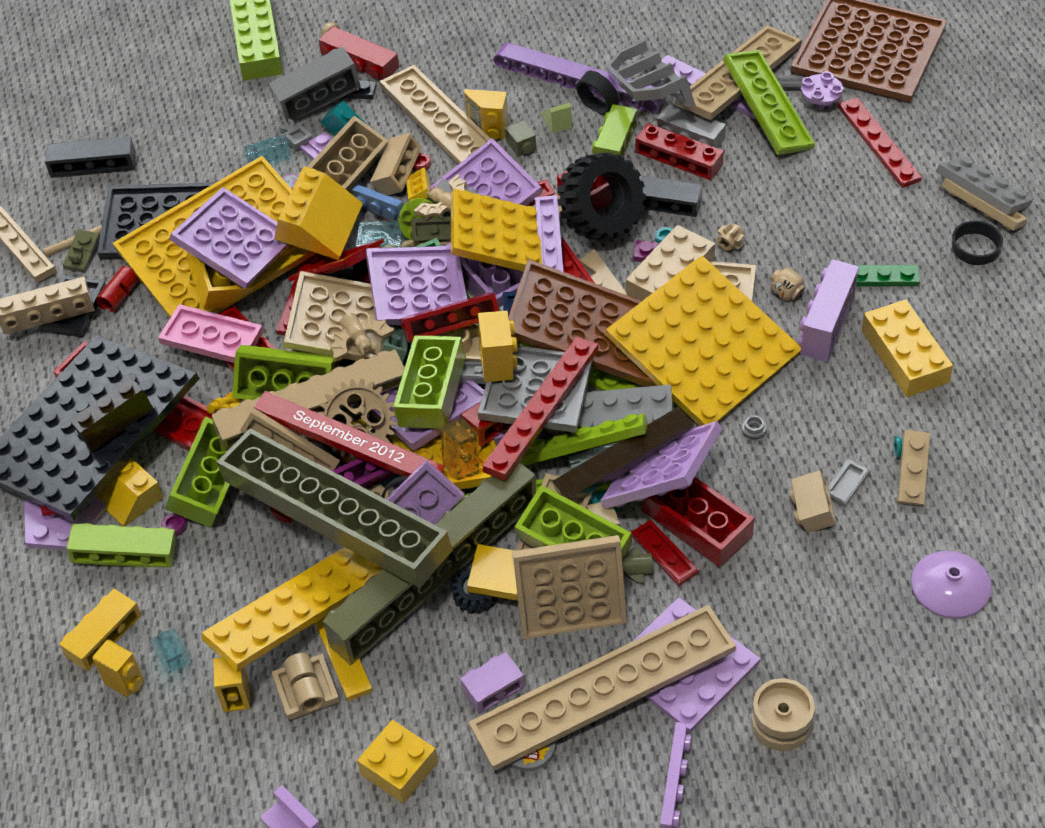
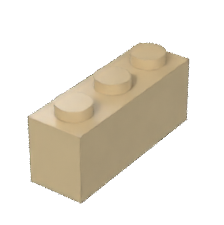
(395, 164)

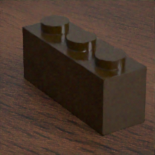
(111, 414)

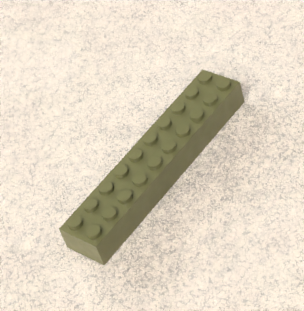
(336, 507)
(389, 599)

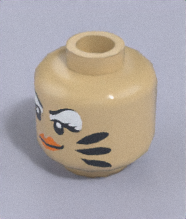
(787, 284)

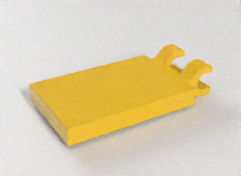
(493, 573)

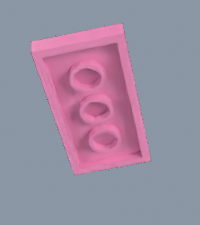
(208, 333)

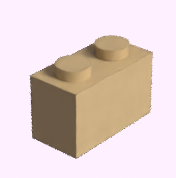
(812, 501)

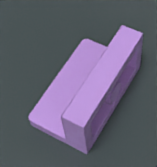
(288, 812)

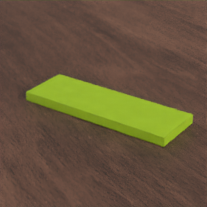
(768, 102)

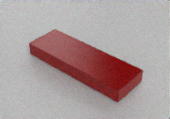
(664, 552)

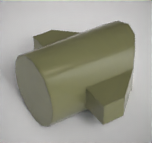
(637, 565)

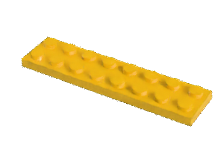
(289, 608)

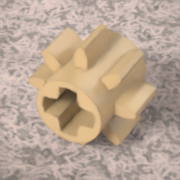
(730, 237)

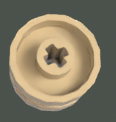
(782, 714)

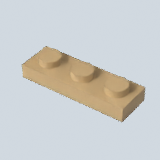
(913, 468)

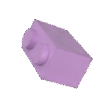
(492, 682)

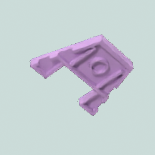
(54, 530)

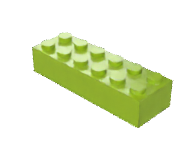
(256, 39)

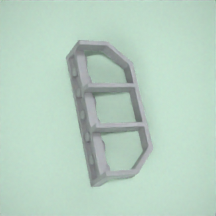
(657, 72)

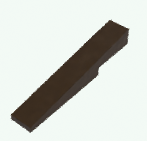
(622, 456)

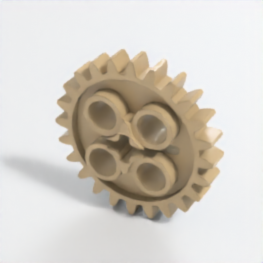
(371, 401)

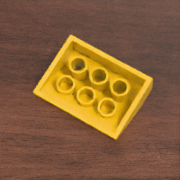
(318, 215)

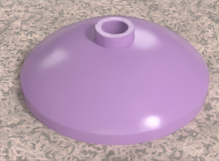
(948, 594)

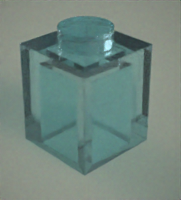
(170, 651)

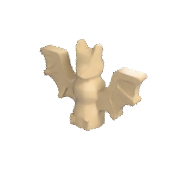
(442, 198)
(356, 332)

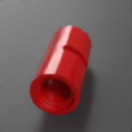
(117, 289)

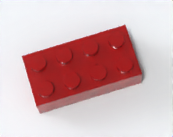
(702, 520)

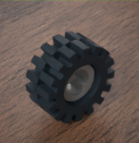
(466, 599)

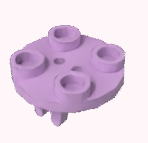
(822, 89)

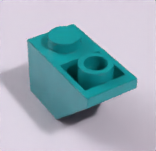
(338, 117)

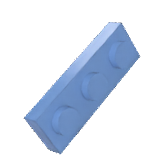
(378, 202)

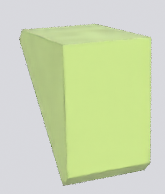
(558, 117)

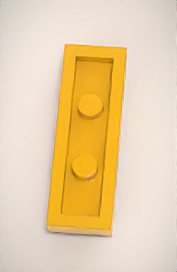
(418, 184)

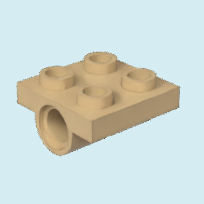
(304, 685)

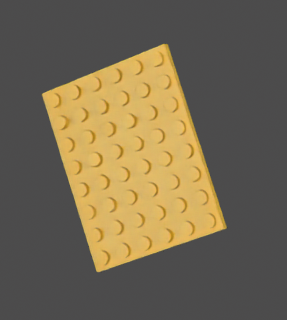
(164, 264)

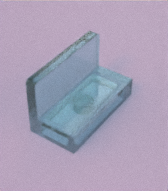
(272, 149)

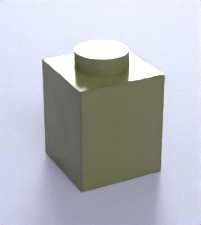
(520, 138)

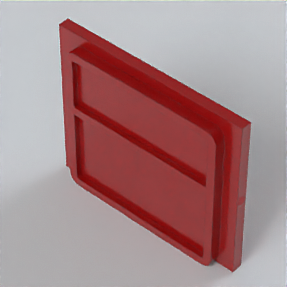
(347, 259)

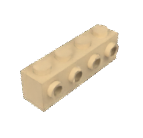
(45, 305)

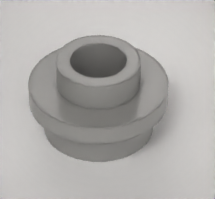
(754, 421)

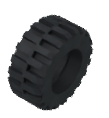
(626, 193)

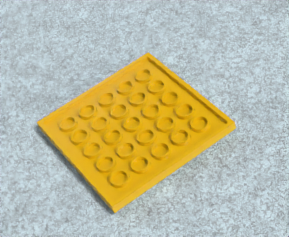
(703, 342)

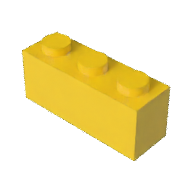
(105, 622)

